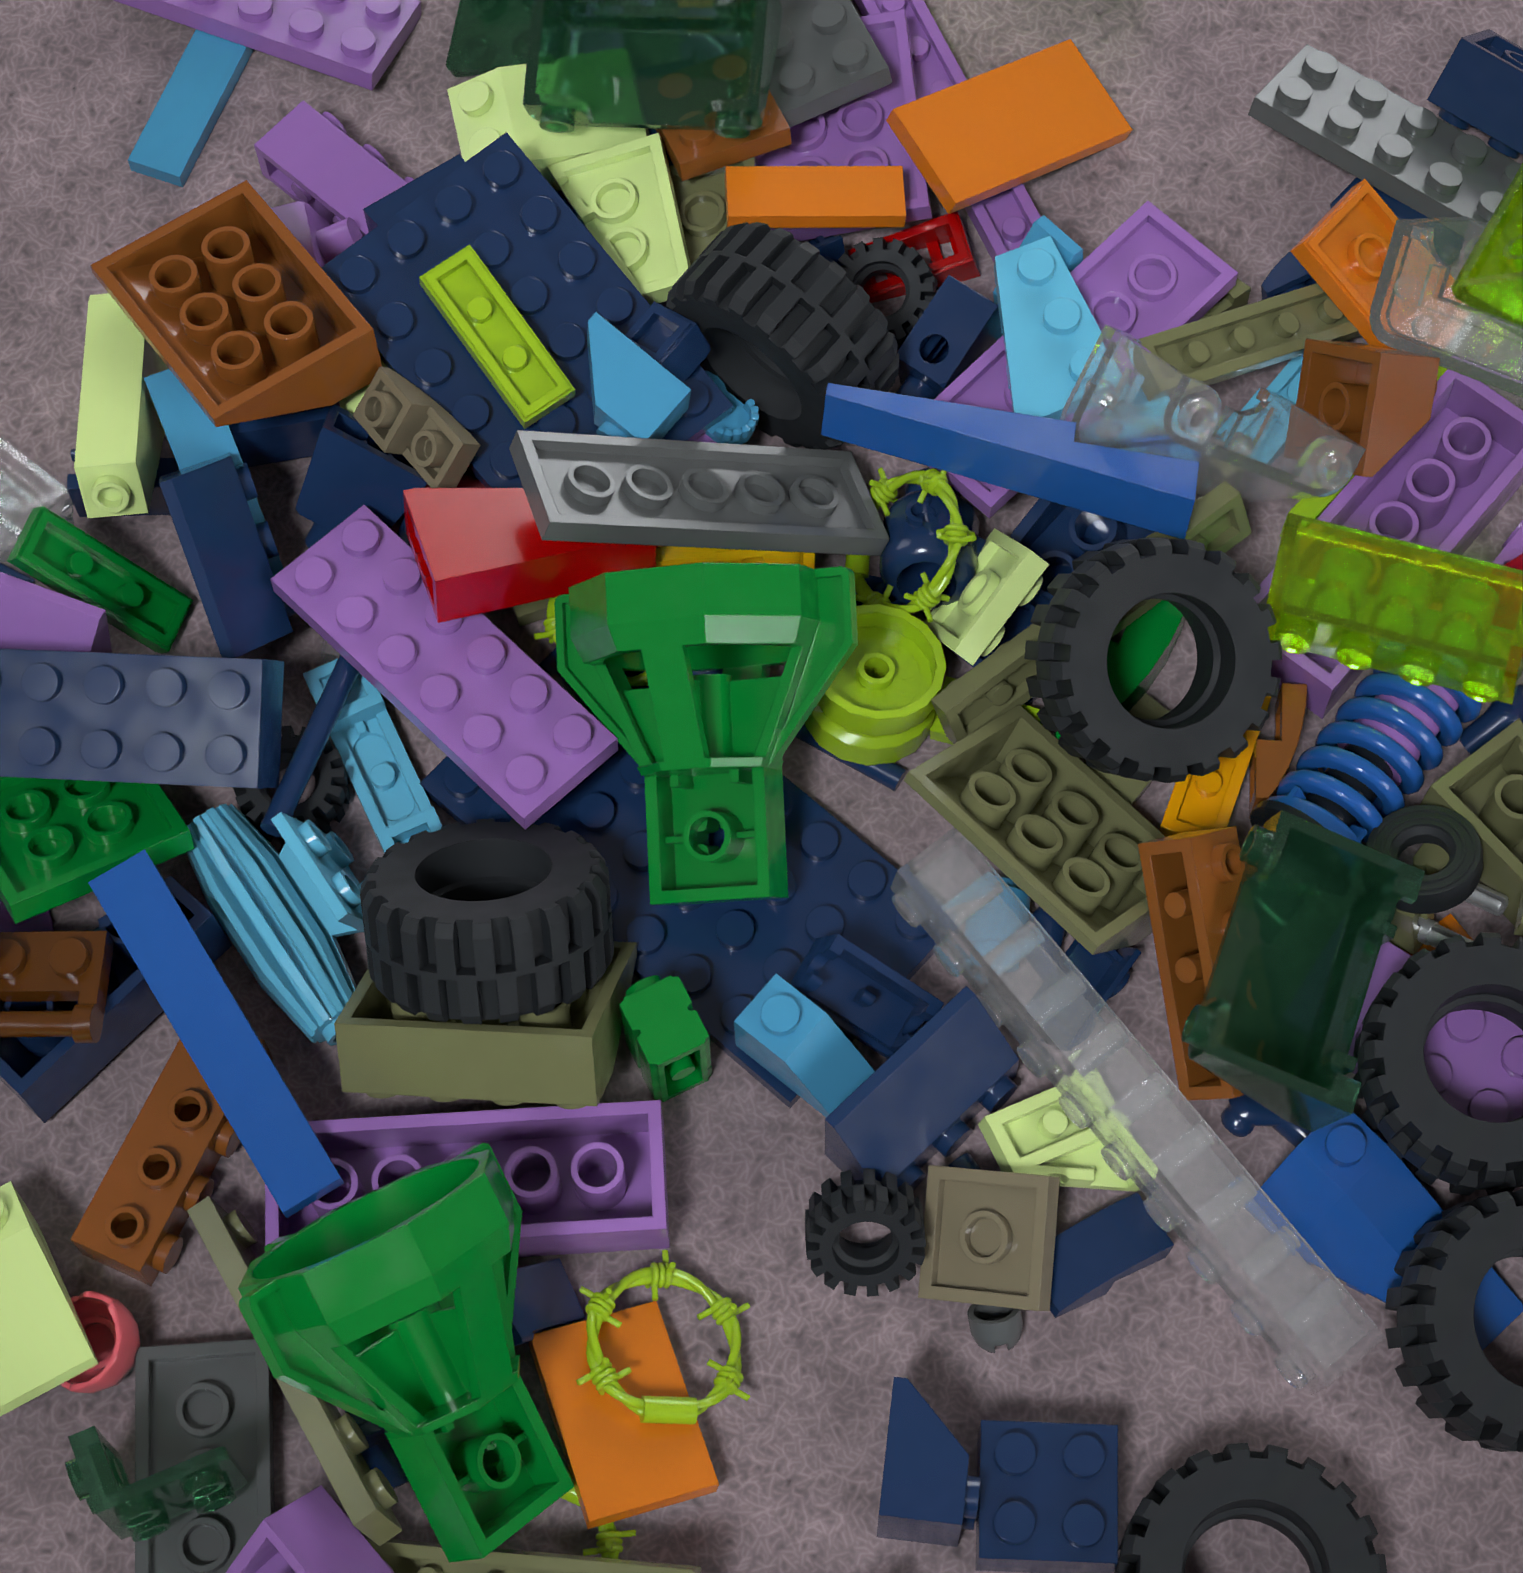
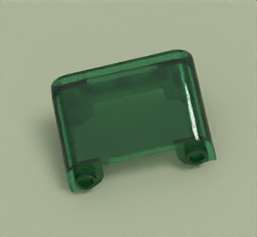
(651, 64)
(1297, 968)

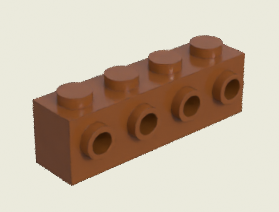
(1189, 898)
(158, 1174)

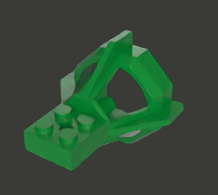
(709, 739)
(409, 1324)

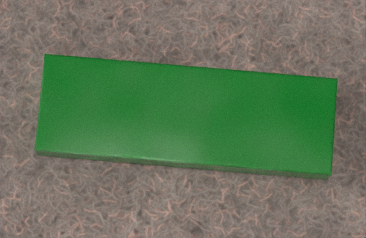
(98, 575)

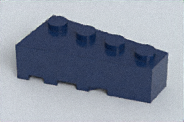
(53, 1069)

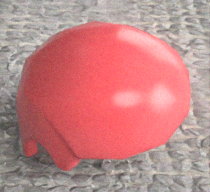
(112, 1337)

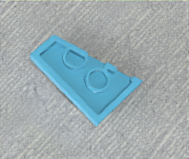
(1043, 327)

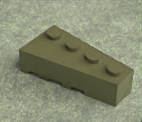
(1490, 796)

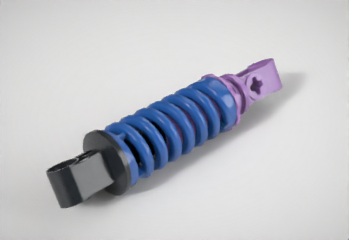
(1382, 747)

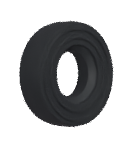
(1438, 827)

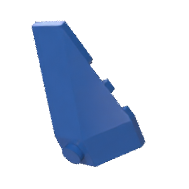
(1361, 1212)

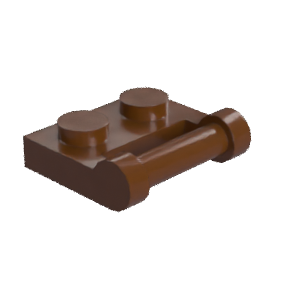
(55, 969)

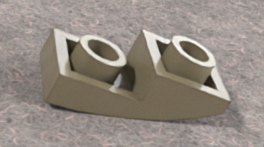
(416, 426)

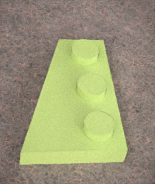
(630, 210)

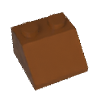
(1368, 395)

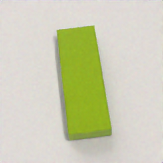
(497, 336)

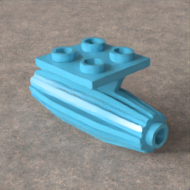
(283, 909)

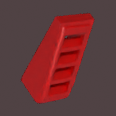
(930, 236)

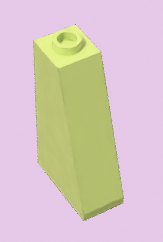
(117, 419)

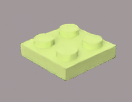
(1004, 579)

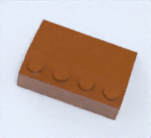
(241, 311)

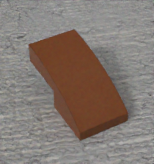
(1273, 757)

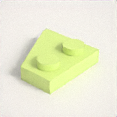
(1043, 1141)

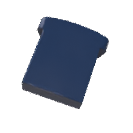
(543, 1300)

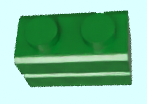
(665, 1036)

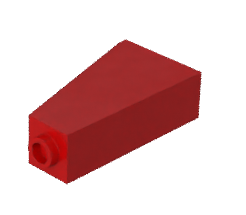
(487, 555)

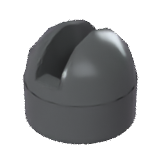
(995, 1326)

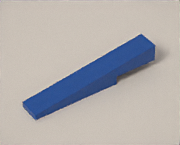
(1018, 454)
(216, 1034)

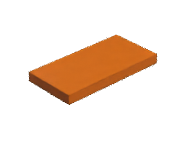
(1008, 125)

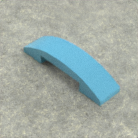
(377, 762)

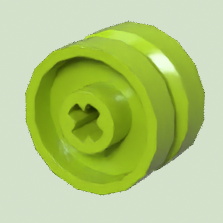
(884, 692)

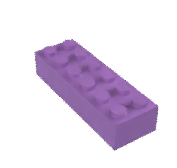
(1429, 494)
(580, 1175)

